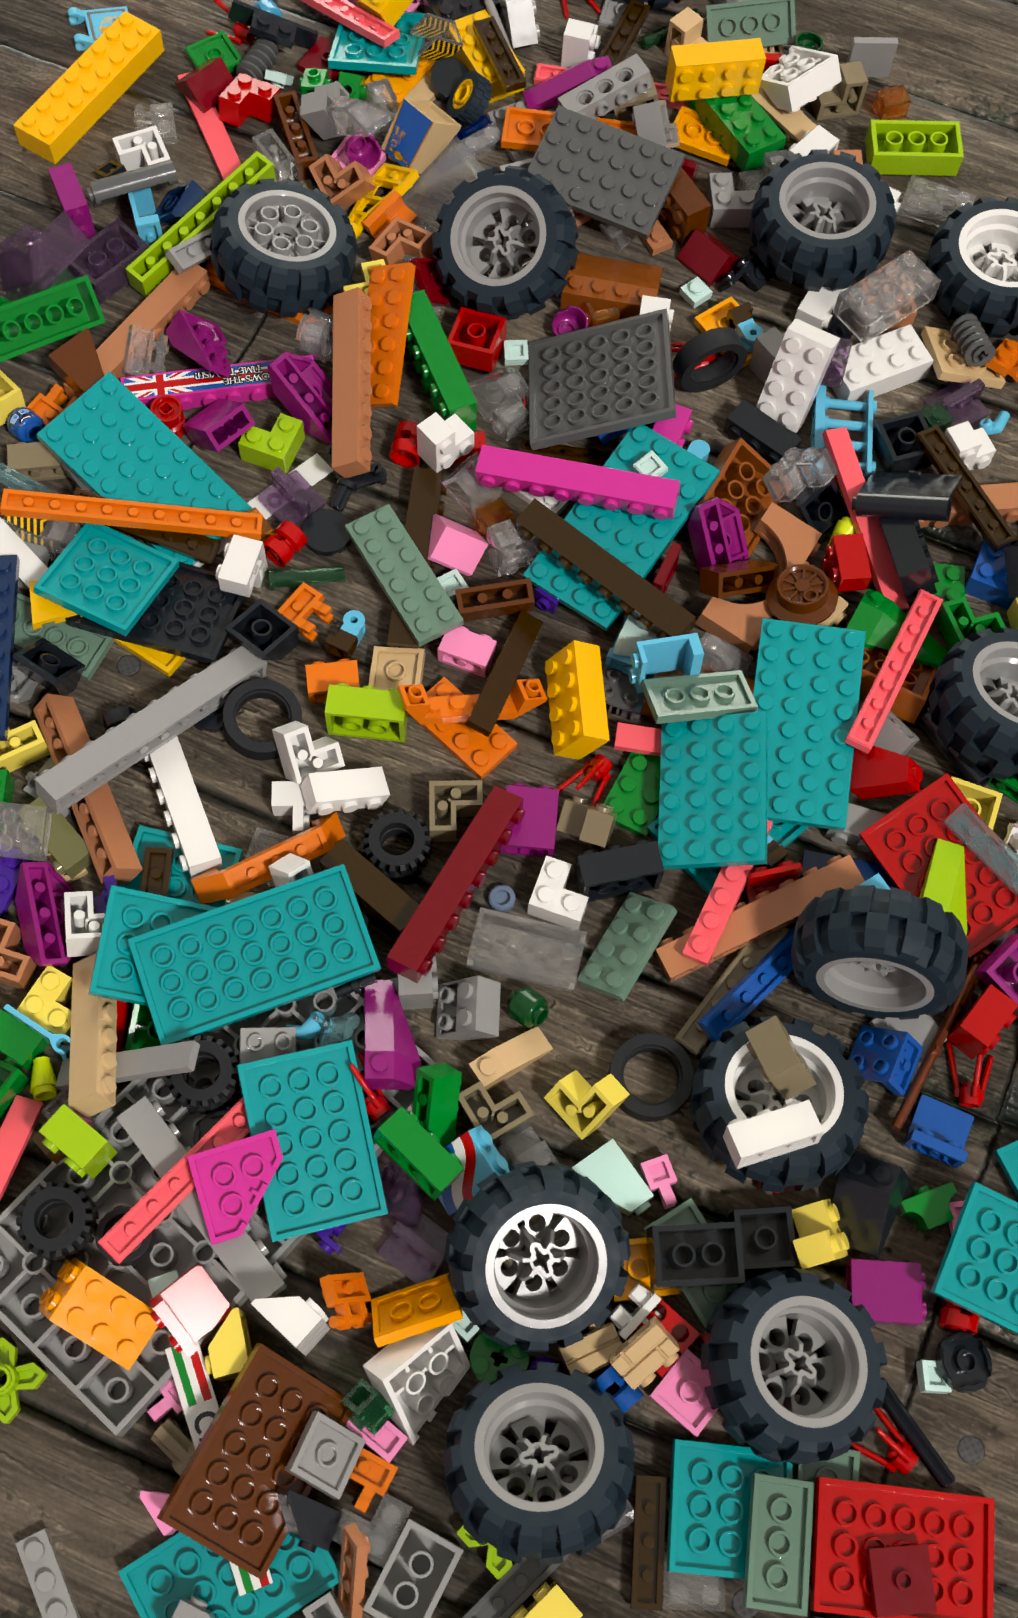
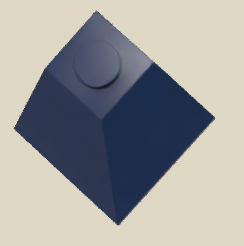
(179, 202)

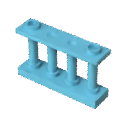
(821, 422)

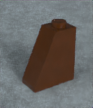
(77, 363)

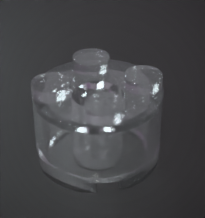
(316, 335)

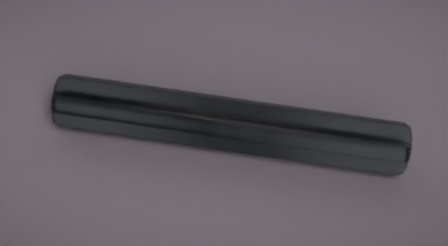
(917, 1438)

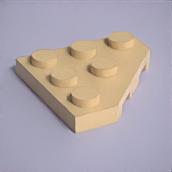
(950, 363)

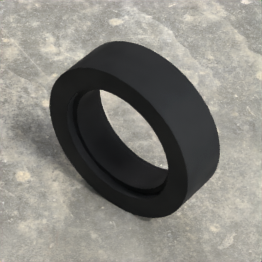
(700, 348)
(254, 690)
(675, 1054)

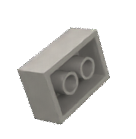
(414, 1574)

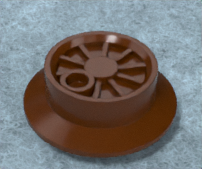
(802, 595)

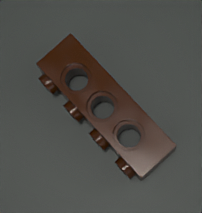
(295, 133)

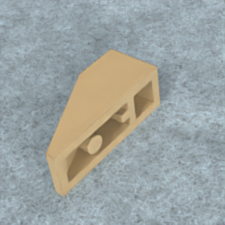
(509, 1058)

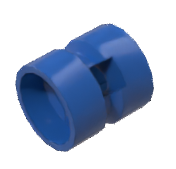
(625, 1396)

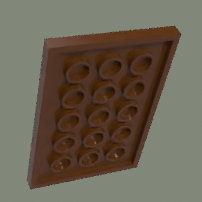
(232, 1479)

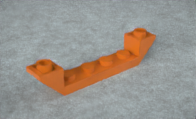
(453, 709)
(253, 871)

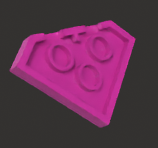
(233, 1182)

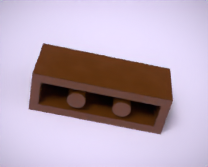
(737, 578)
(495, 599)

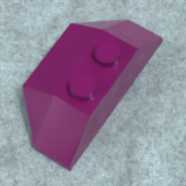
(304, 393)
(717, 534)
(42, 913)

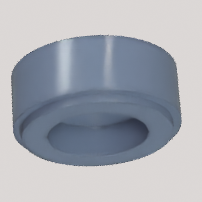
(501, 898)

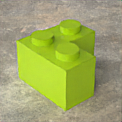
(274, 447)
(84, 1147)

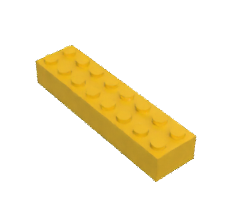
(89, 87)

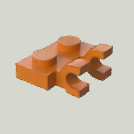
(1006, 359)
(47, 405)
(302, 605)
(374, 1475)

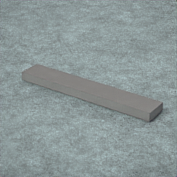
(146, 1063)

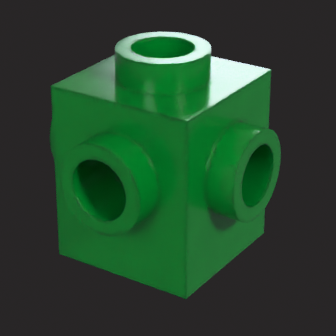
(313, 78)
(354, 81)

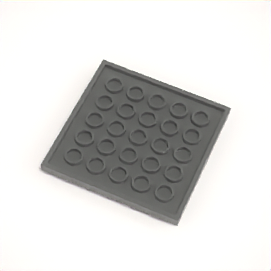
(601, 380)

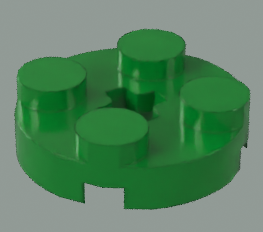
(483, 1364)

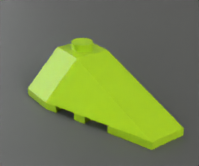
(946, 879)

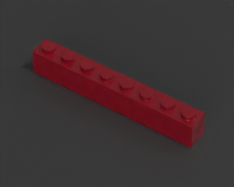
(455, 885)

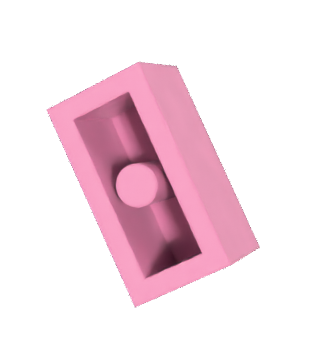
(467, 650)

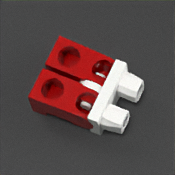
(652, 1305)

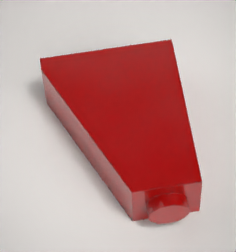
(883, 774)

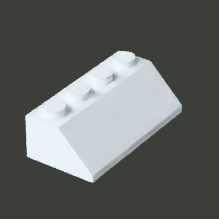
(294, 1318)

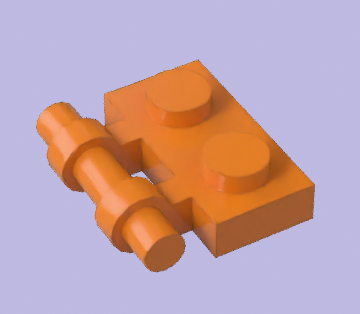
(343, 1291)

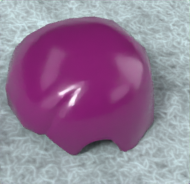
(363, 150)
(569, 320)

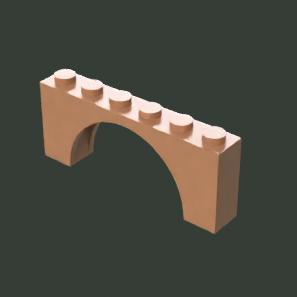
(791, 544)

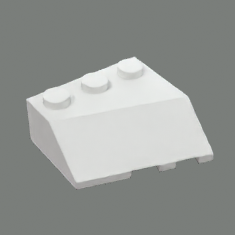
(800, 77)
(417, 1375)

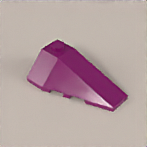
(547, 92)
(200, 341)
(388, 1042)

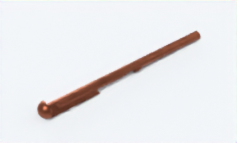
(936, 1046)

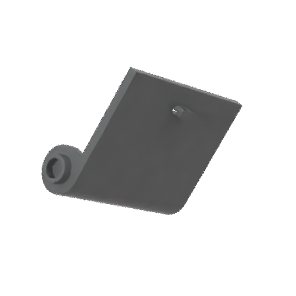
(118, 186)

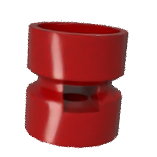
(170, 412)
(404, 447)
(285, 542)
(952, 1319)

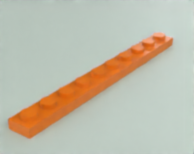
(130, 514)

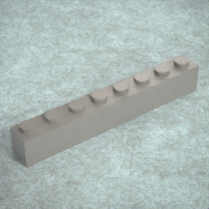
(162, 1149)

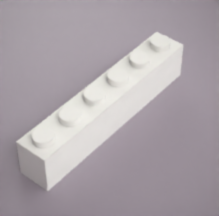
(183, 809)

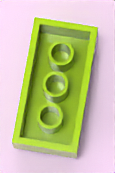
(914, 147)

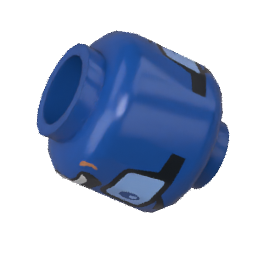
(25, 424)

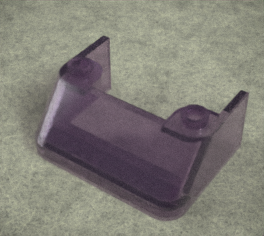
(38, 256)

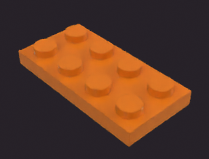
(469, 746)

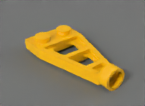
(387, 176)

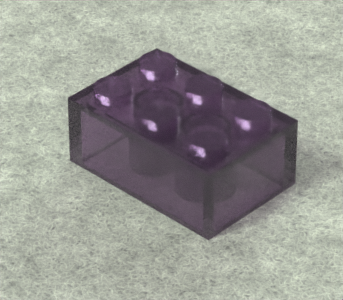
(107, 258)

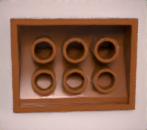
(610, 284)
(742, 486)
(912, 692)

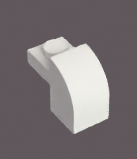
(289, 801)

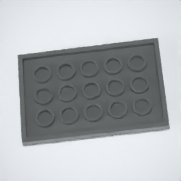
(606, 171)

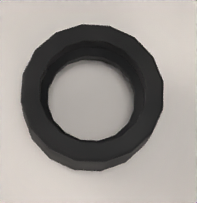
(136, 1256)

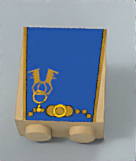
(419, 134)

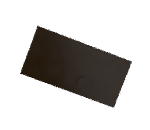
(375, 893)

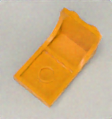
(98, 1313)

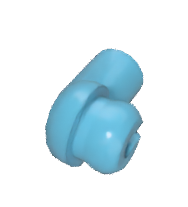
(997, 426)
(309, 1028)

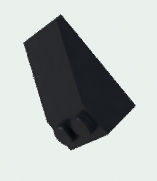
(868, 1201)

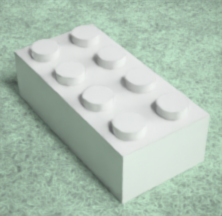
(884, 364)
(797, 374)

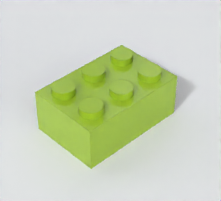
(365, 713)

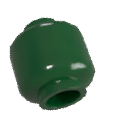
(527, 1007)

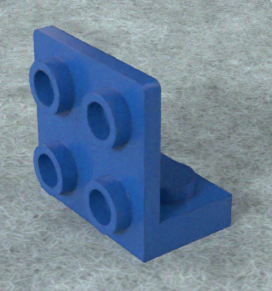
(886, 1057)
(939, 1131)

